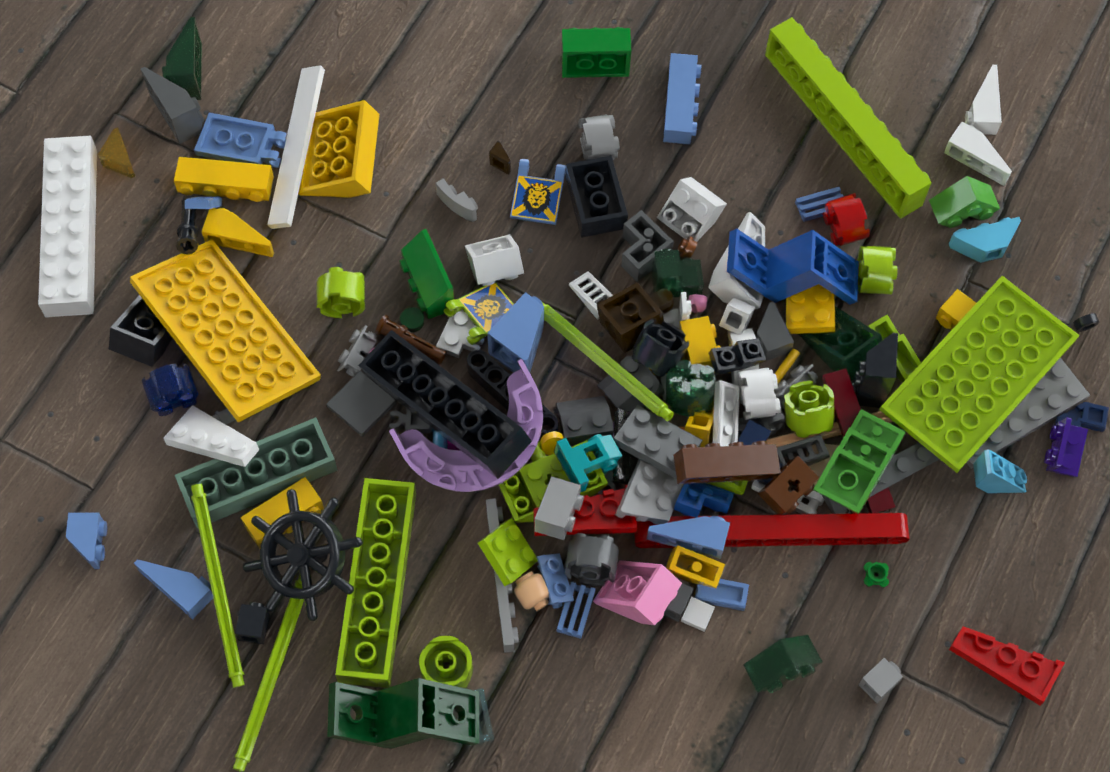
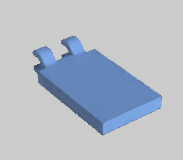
(239, 140)

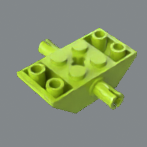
(527, 487)

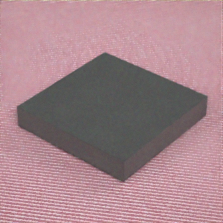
(361, 403)

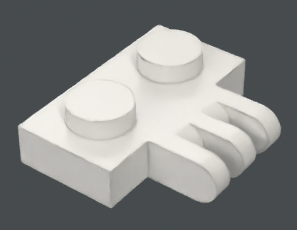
(455, 333)

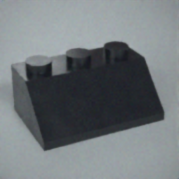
(877, 373)

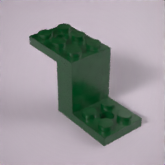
(403, 713)

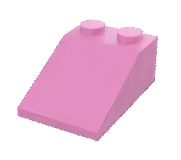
(639, 591)

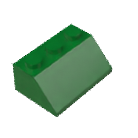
(426, 275)

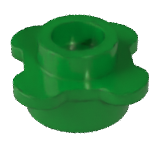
(877, 567)

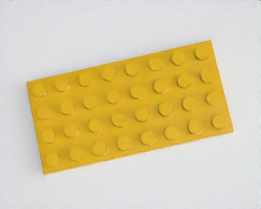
(225, 330)

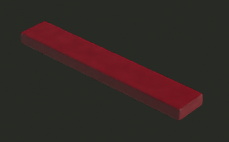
(846, 410)

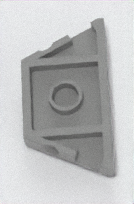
(649, 495)

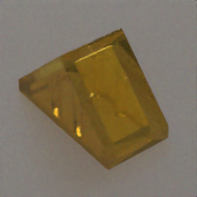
(114, 155)

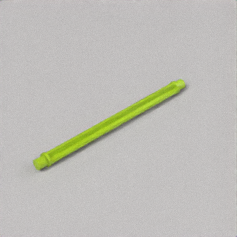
(605, 362)
(217, 586)
(268, 682)

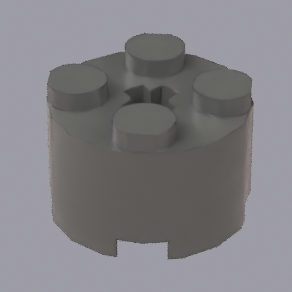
(592, 559)

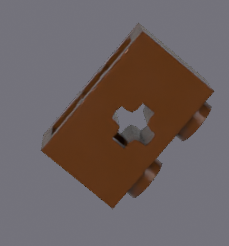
(776, 491)

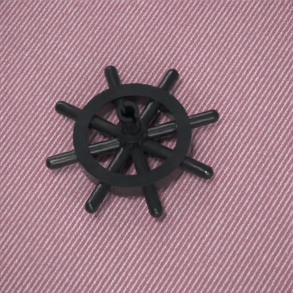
(302, 554)

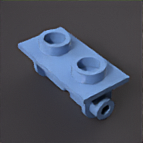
(555, 579)

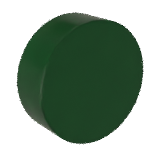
(412, 319)

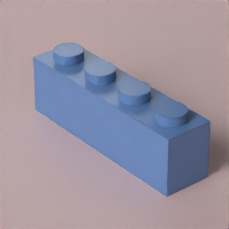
(680, 99)

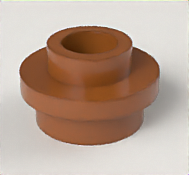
(687, 247)

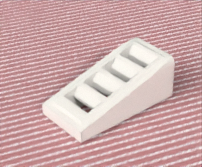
(585, 298)

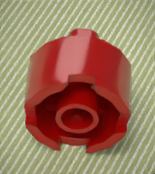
(846, 219)

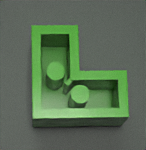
(962, 200)

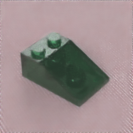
(185, 60)
(844, 346)

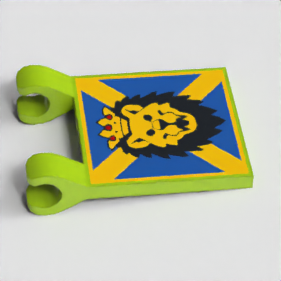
(483, 307)

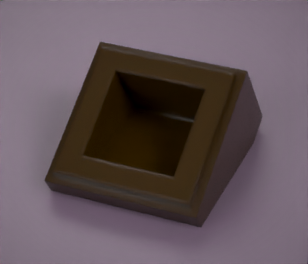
(499, 158)

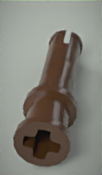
(434, 353)

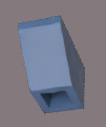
(86, 535)

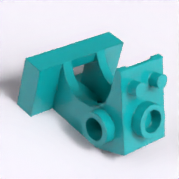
(576, 463)

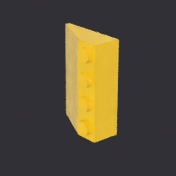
(341, 152)

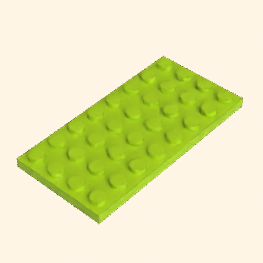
(979, 373)

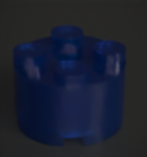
(170, 388)

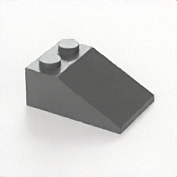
(175, 105)

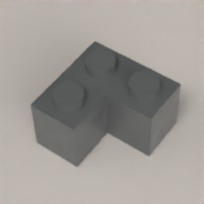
(644, 239)

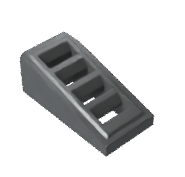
(796, 447)

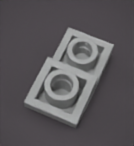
(458, 203)

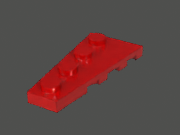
(599, 516)
(1020, 670)

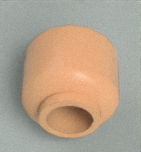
(532, 591)

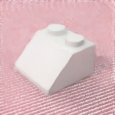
(494, 260)

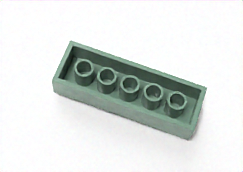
(275, 467)

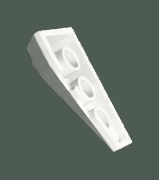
(728, 286)

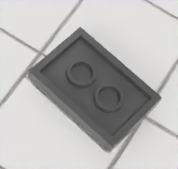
(653, 439)

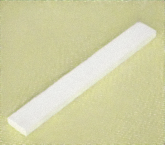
(296, 147)

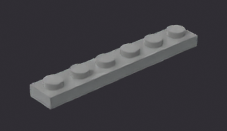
(506, 609)

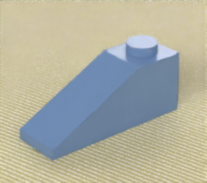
(699, 534)
(179, 586)

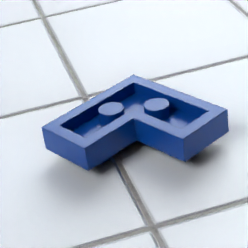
(696, 495)

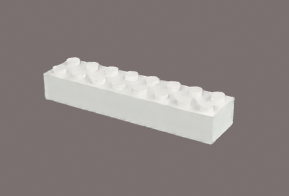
(68, 227)

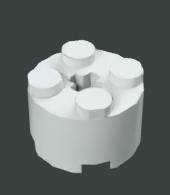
(758, 393)

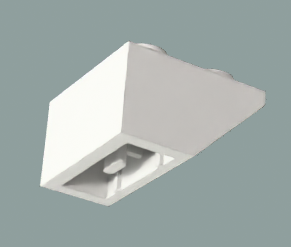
(691, 209)

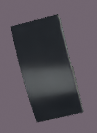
(737, 357)

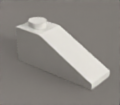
(985, 109)
(976, 152)

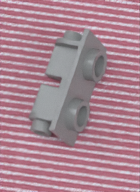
(351, 358)
(798, 375)

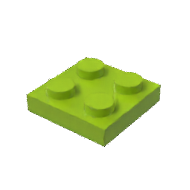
(508, 552)

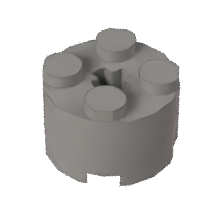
(598, 137)

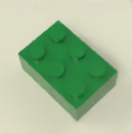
(596, 52)

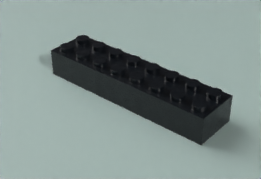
(445, 404)

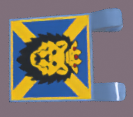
(536, 197)

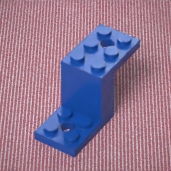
(793, 266)

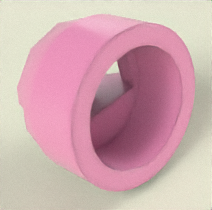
(698, 303)

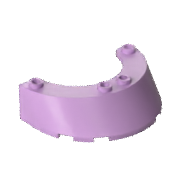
(454, 468)

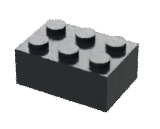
(596, 196)

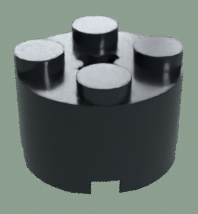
(659, 347)

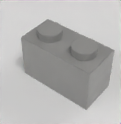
(558, 507)

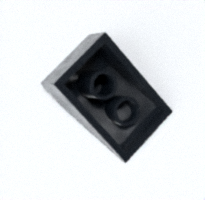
(139, 334)

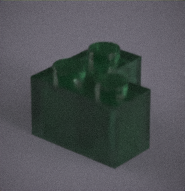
(676, 275)
(783, 661)

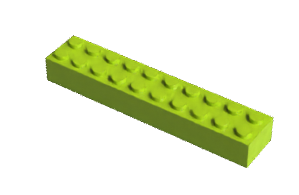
(847, 118)

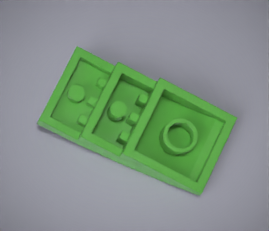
(859, 461)

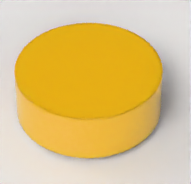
(549, 441)

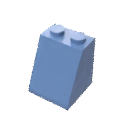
(518, 333)

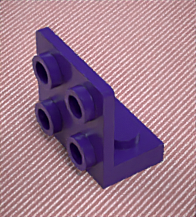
(1066, 448)

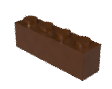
(726, 463)

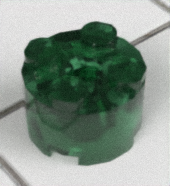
(690, 388)

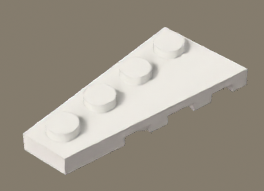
(211, 438)

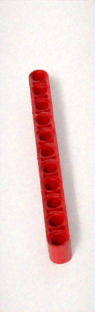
(801, 530)

